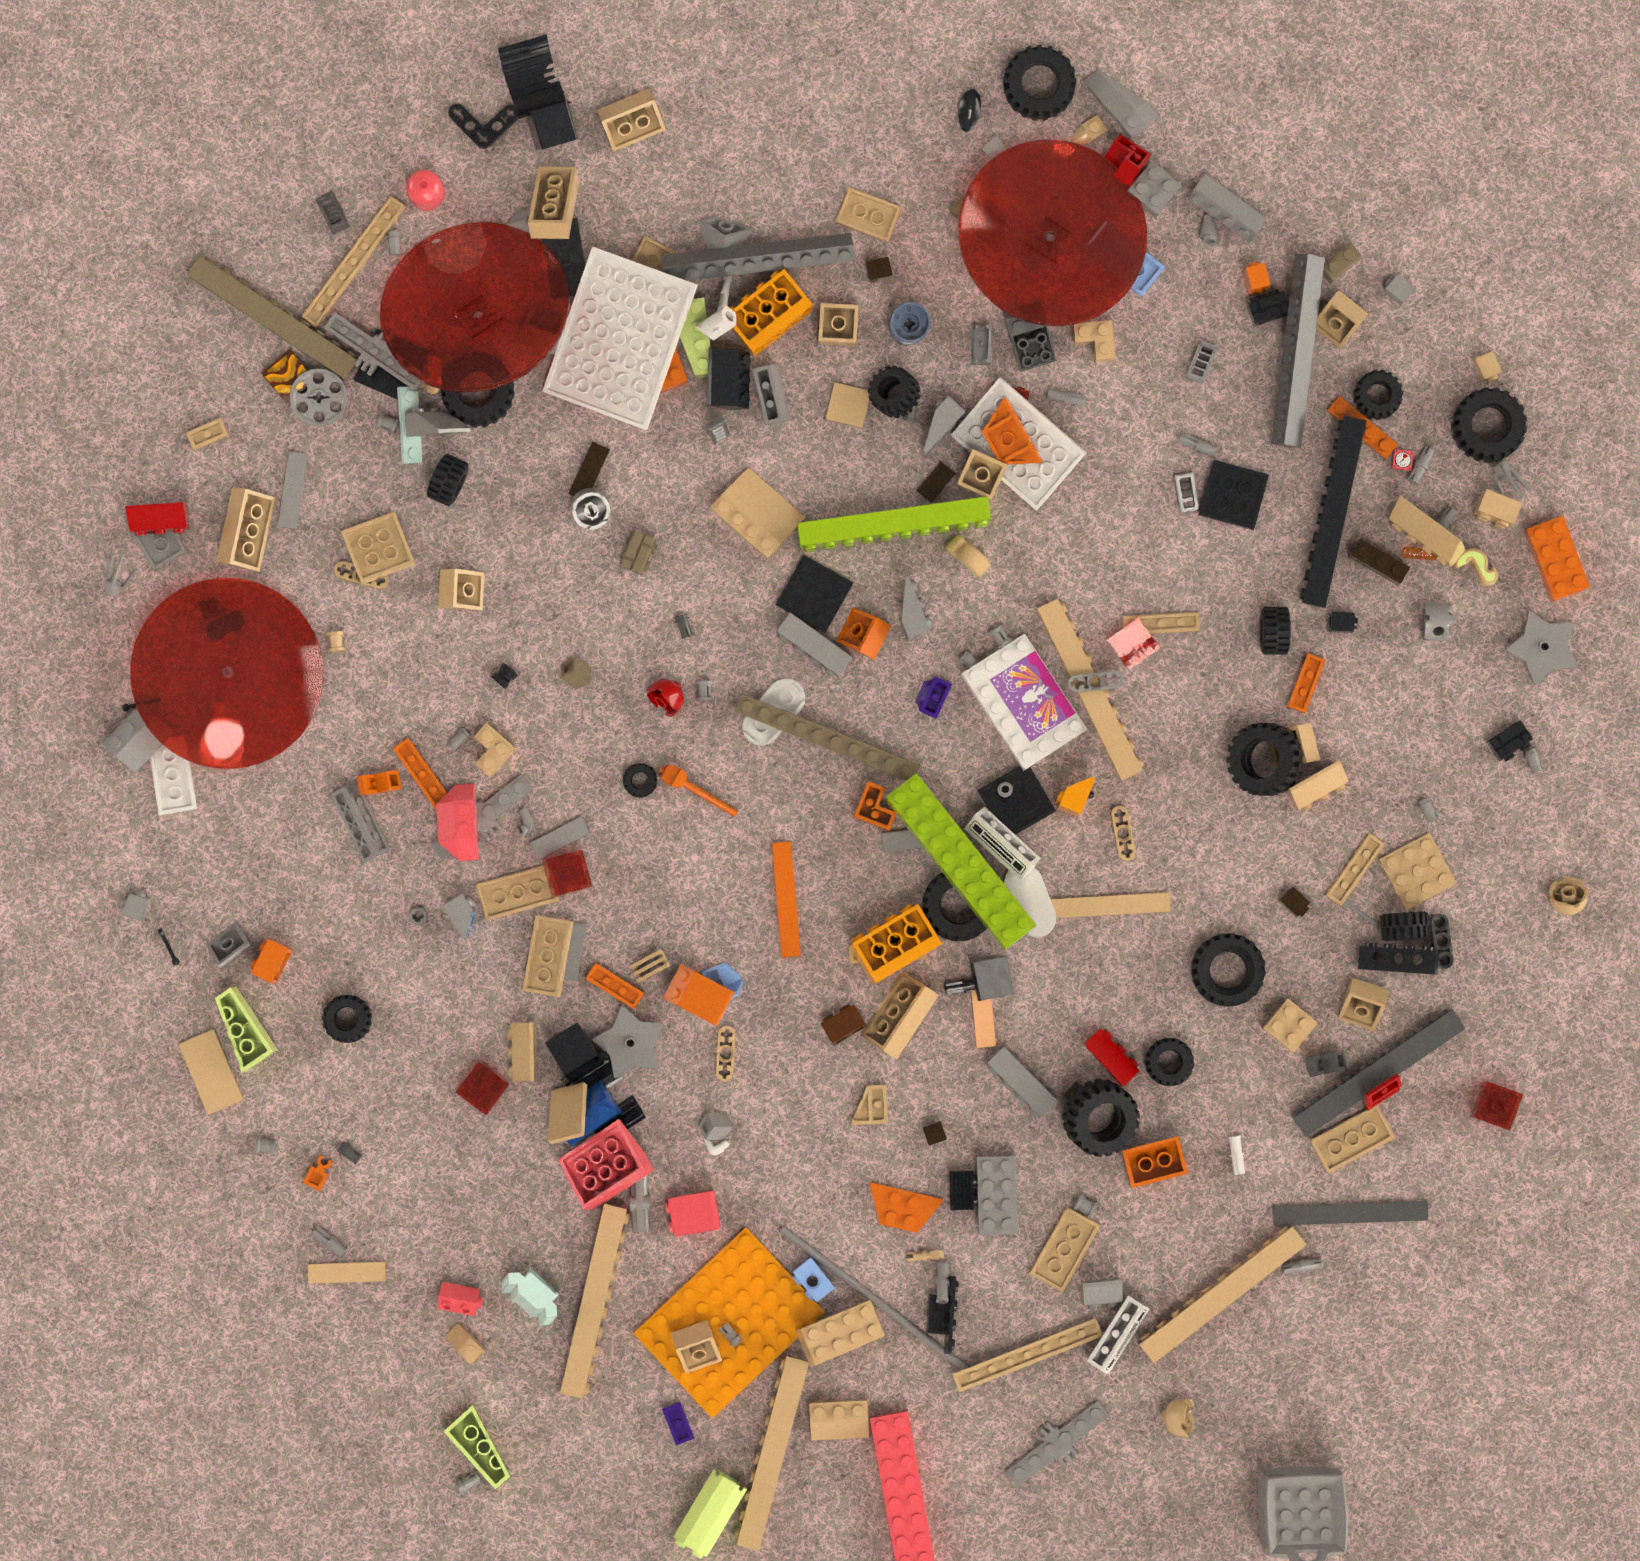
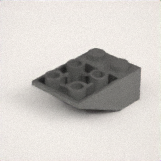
(1030, 343)

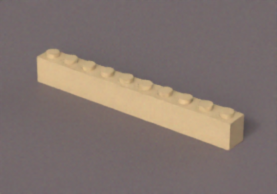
(1095, 702)
(1222, 1294)
(593, 1301)
(772, 1452)

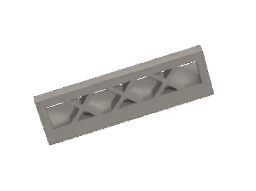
(363, 820)

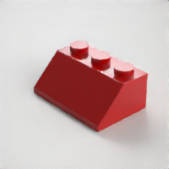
(158, 518)
(1111, 1056)

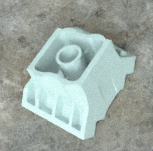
(532, 1295)

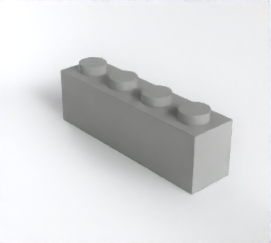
(1227, 208)
(813, 644)
(1025, 1085)

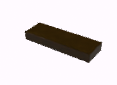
(590, 468)

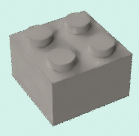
(1154, 189)

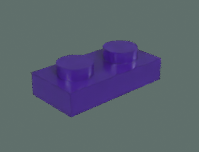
(678, 1423)

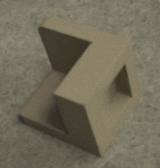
(576, 672)

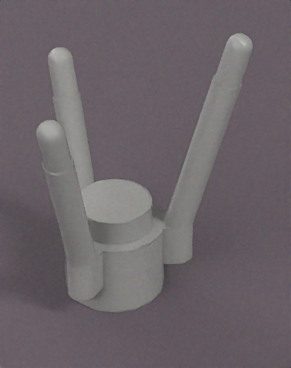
(1505, 471)
(113, 586)

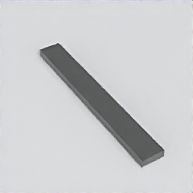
(1350, 1213)

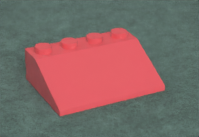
(605, 1165)

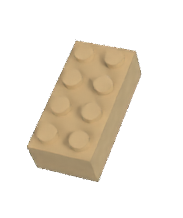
(553, 202)
(840, 1333)

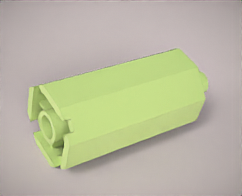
(709, 1513)

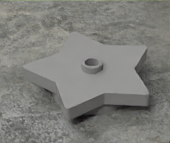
(1540, 661)
(641, 1053)

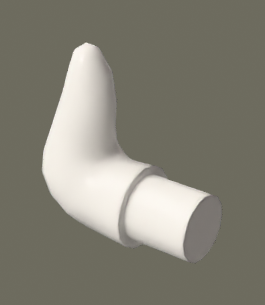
(715, 1150)

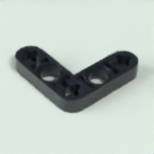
(487, 129)

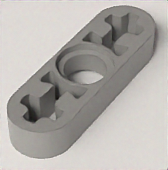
(1108, 676)

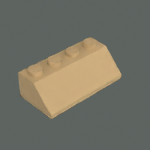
(245, 529)
(1426, 532)
(899, 1015)

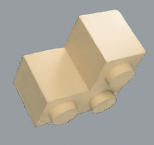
(1097, 333)
(498, 750)

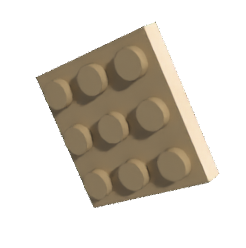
(378, 548)
(1417, 871)

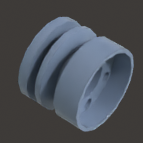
(916, 315)

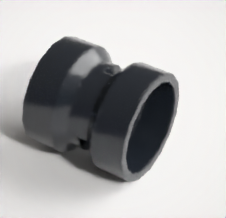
(504, 676)

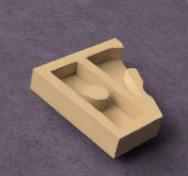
(872, 1106)

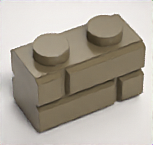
(1341, 262)
(638, 553)

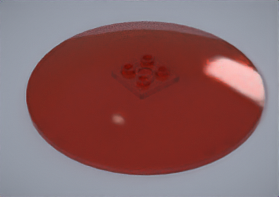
(1060, 192)
(473, 270)
(216, 717)

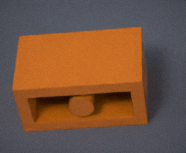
(1256, 278)

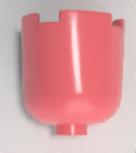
(425, 190)

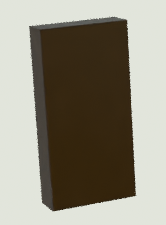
(936, 482)

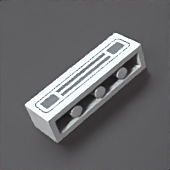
(1002, 843)
(1118, 1334)

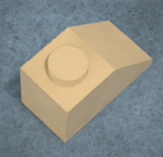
(465, 1343)

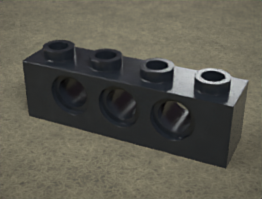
(1428, 966)

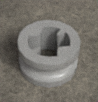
(414, 912)

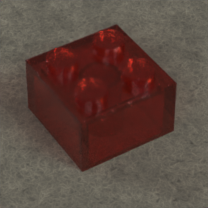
(567, 873)
(1496, 1105)

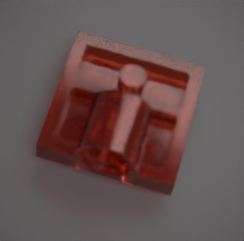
(482, 1088)

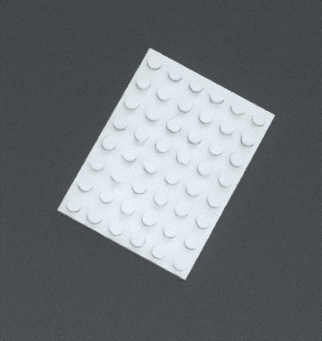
(619, 338)

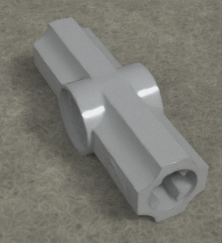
(640, 1206)

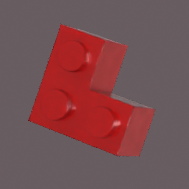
(1128, 158)

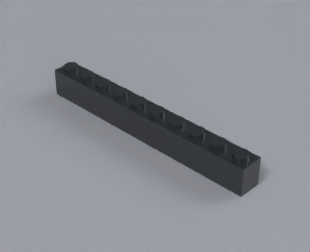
(1334, 511)

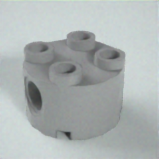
(590, 508)
(1437, 621)

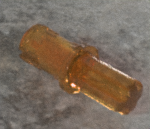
(1416, 553)

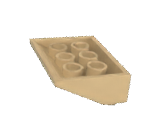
(757, 513)

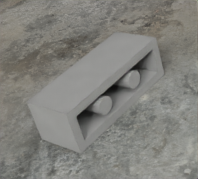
(771, 394)

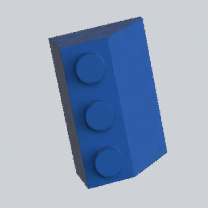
(599, 1110)

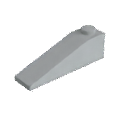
(1124, 106)

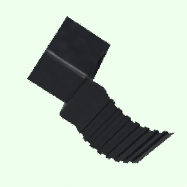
(534, 96)
(579, 1057)

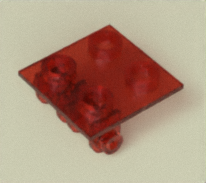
(1133, 643)

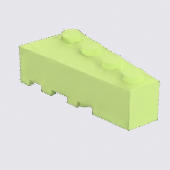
(694, 341)
(244, 1029)
(477, 1446)

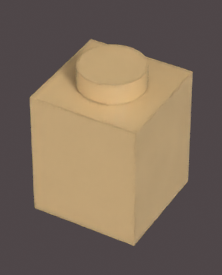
(1487, 367)

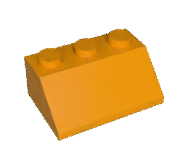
(1074, 797)

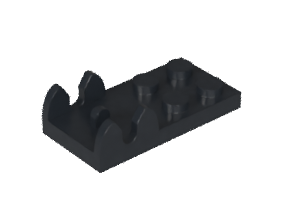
(570, 255)

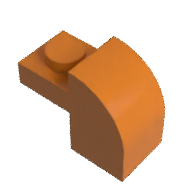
(379, 783)

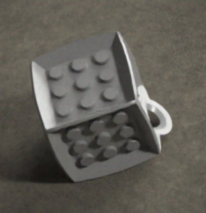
(1302, 1512)

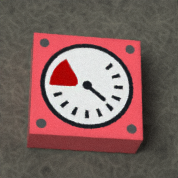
(1402, 460)

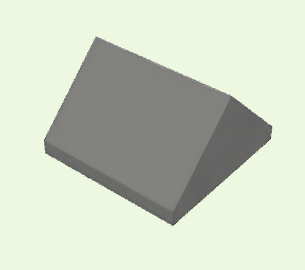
(229, 945)

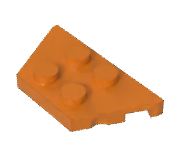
(1009, 438)
(903, 1208)

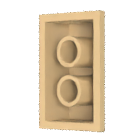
(631, 119)
(1318, 786)
(522, 1051)
(839, 1419)

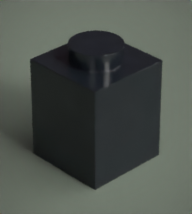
(1342, 622)

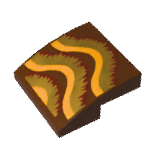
(283, 373)

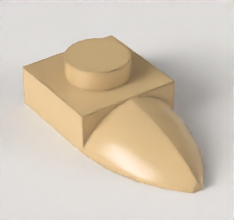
(1089, 131)

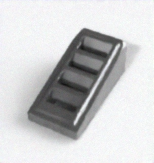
(340, 222)
(1209, 347)
(717, 430)
(1189, 474)

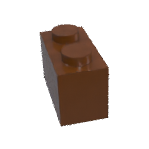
(843, 1024)

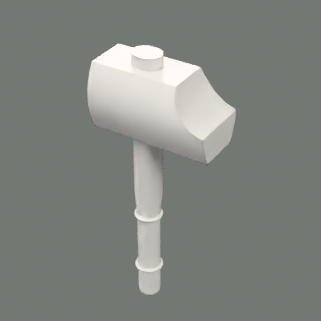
(723, 318)

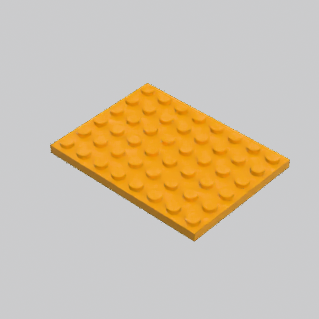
(757, 1301)

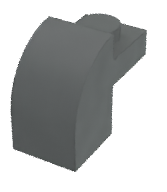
(1326, 1063)

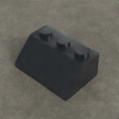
(729, 378)

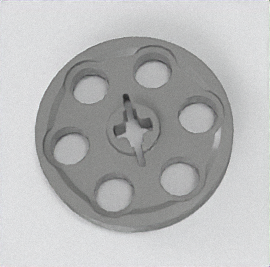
(313, 388)

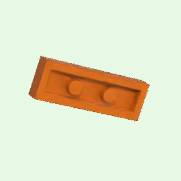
(1306, 683)
(614, 986)

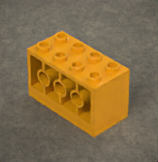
(779, 320)
(894, 957)

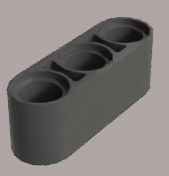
(1445, 932)

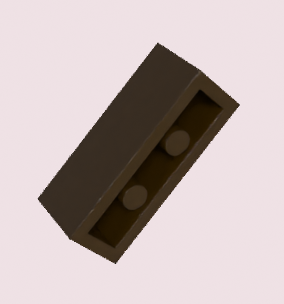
(1379, 562)

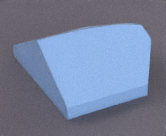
(725, 976)

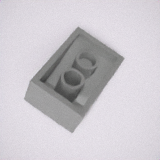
(945, 418)
(433, 423)

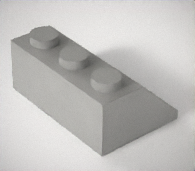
(132, 742)

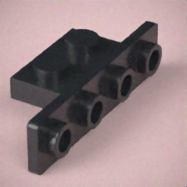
(941, 1316)

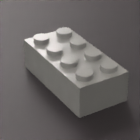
(997, 1195)

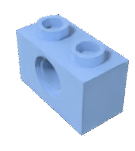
(823, 1286)

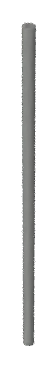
(870, 1296)

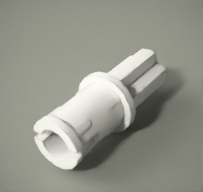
(1236, 1155)

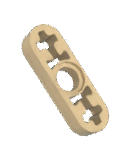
(346, 576)
(1130, 837)
(719, 1058)

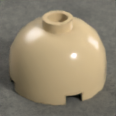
(1568, 896)
(1178, 1417)

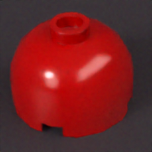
(667, 695)

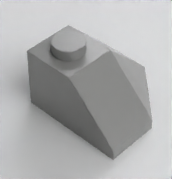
(722, 233)

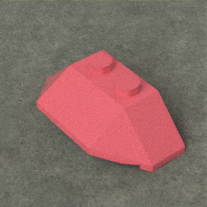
(459, 822)

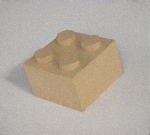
(838, 324)
(1497, 509)
(1289, 1025)

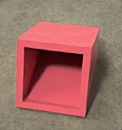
(693, 1213)

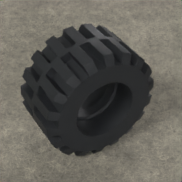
(884, 382)
(1366, 406)
(447, 479)
(1275, 630)
(1405, 926)
(335, 1006)
(1184, 1053)

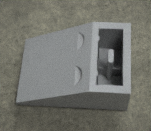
(913, 618)

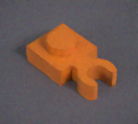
(317, 1176)

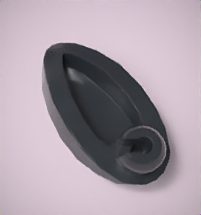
(969, 110)

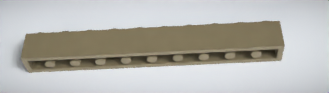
(273, 318)
(826, 737)

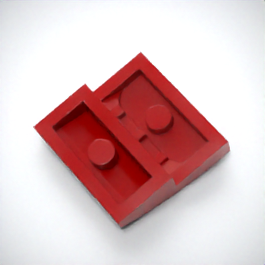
(1382, 1092)

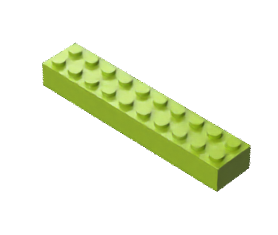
(894, 523)
(960, 862)

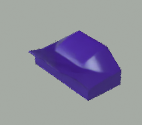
(932, 696)

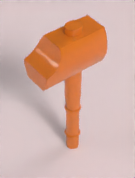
(677, 778)

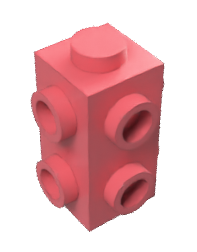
(459, 1299)

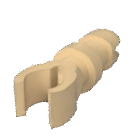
(932, 1255)

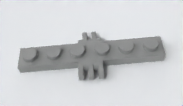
(373, 350)
(493, 809)
(1057, 1443)

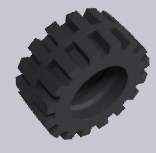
(641, 792)

